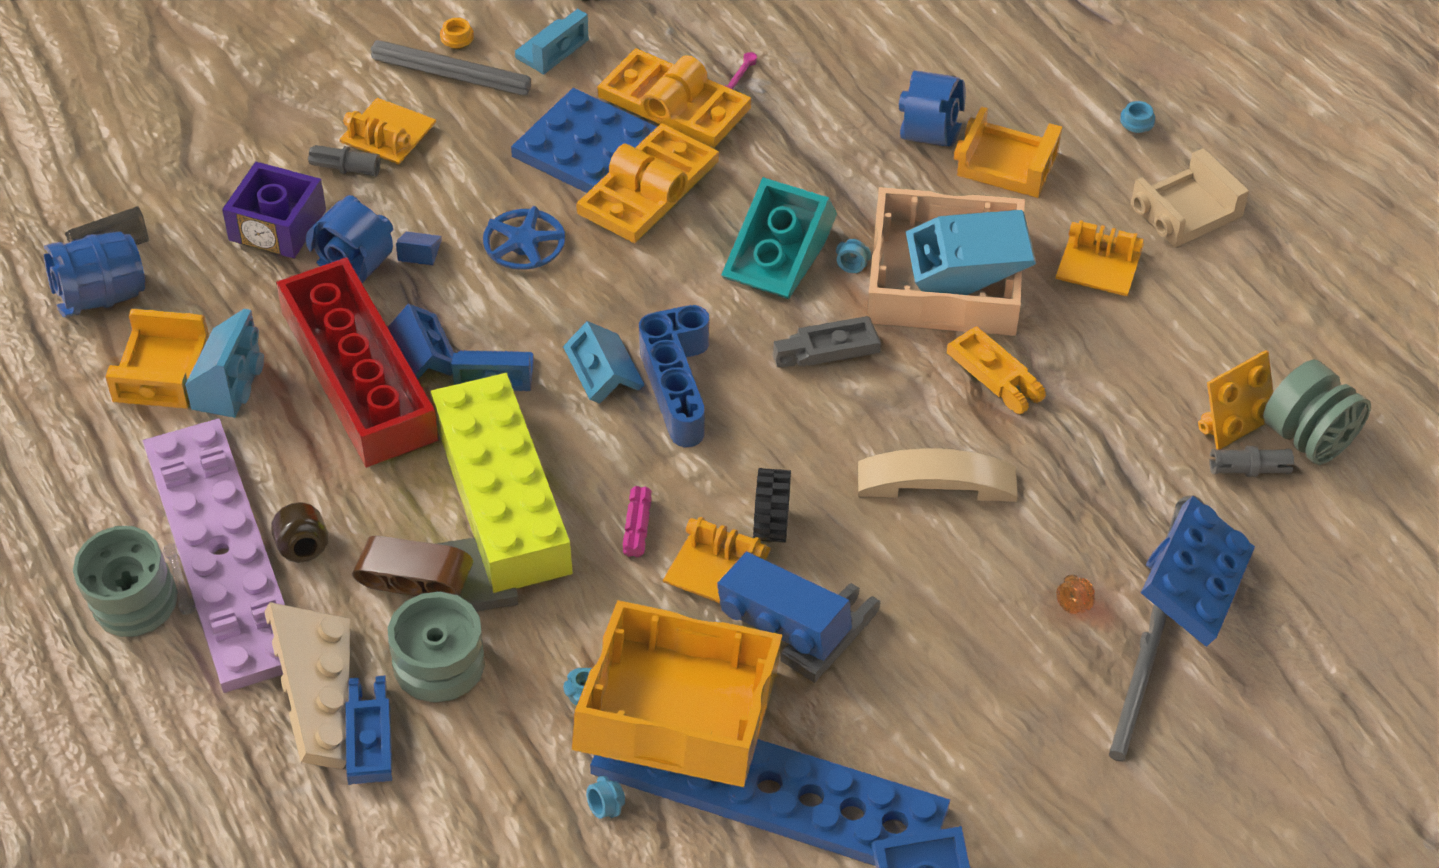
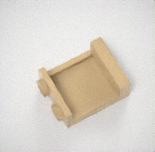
(1191, 200)

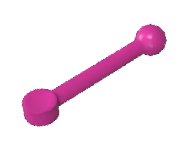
(749, 59)

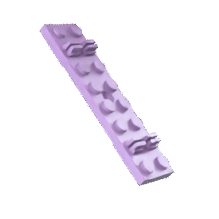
(210, 513)

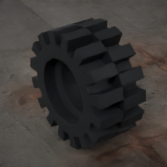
(772, 505)

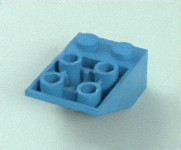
(969, 251)

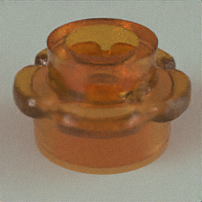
(1075, 594)

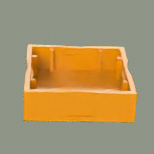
(677, 693)

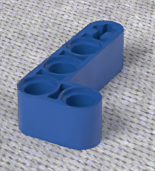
(663, 345)

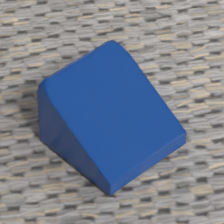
(418, 248)

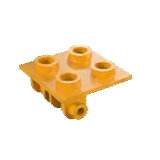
(385, 130)
(1100, 259)
(1238, 400)
(709, 556)

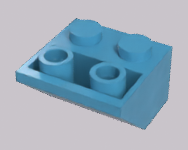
(226, 367)

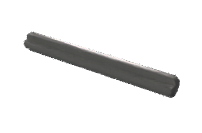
(451, 67)

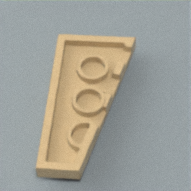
(316, 677)

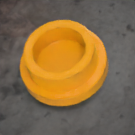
(456, 33)

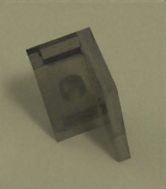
(127, 222)

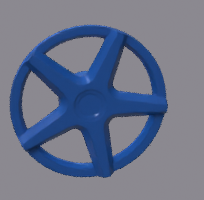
(523, 239)

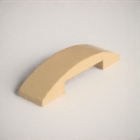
(937, 469)

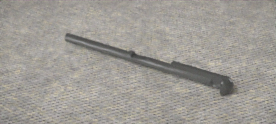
(1149, 645)

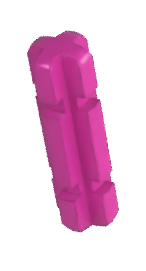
(637, 521)

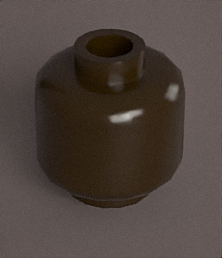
(299, 532)

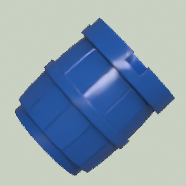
(94, 271)

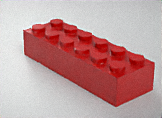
(357, 362)

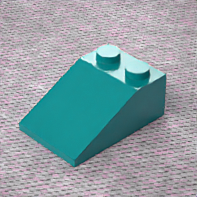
(779, 238)

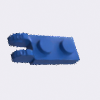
(368, 734)

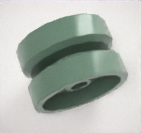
(436, 646)

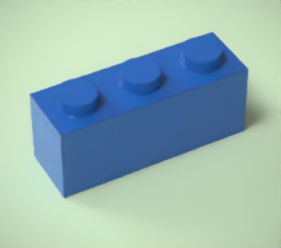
(785, 604)

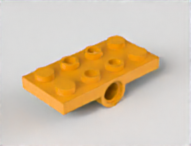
(675, 96)
(646, 182)

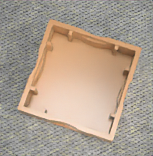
(892, 289)

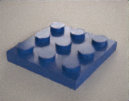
(579, 139)

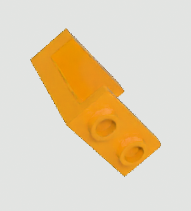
(1006, 155)
(158, 358)

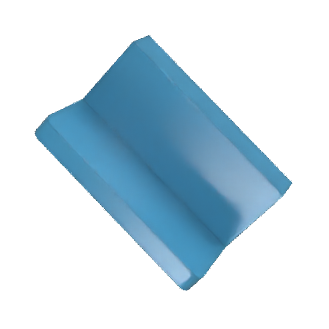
(555, 42)
(601, 361)

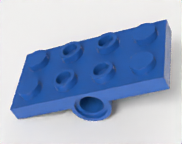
(1198, 570)

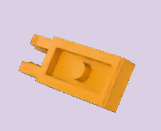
(996, 369)

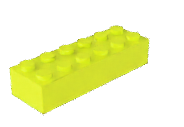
(501, 483)

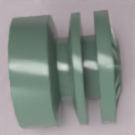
(1317, 411)
(125, 581)

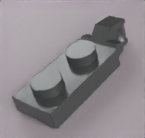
(828, 343)

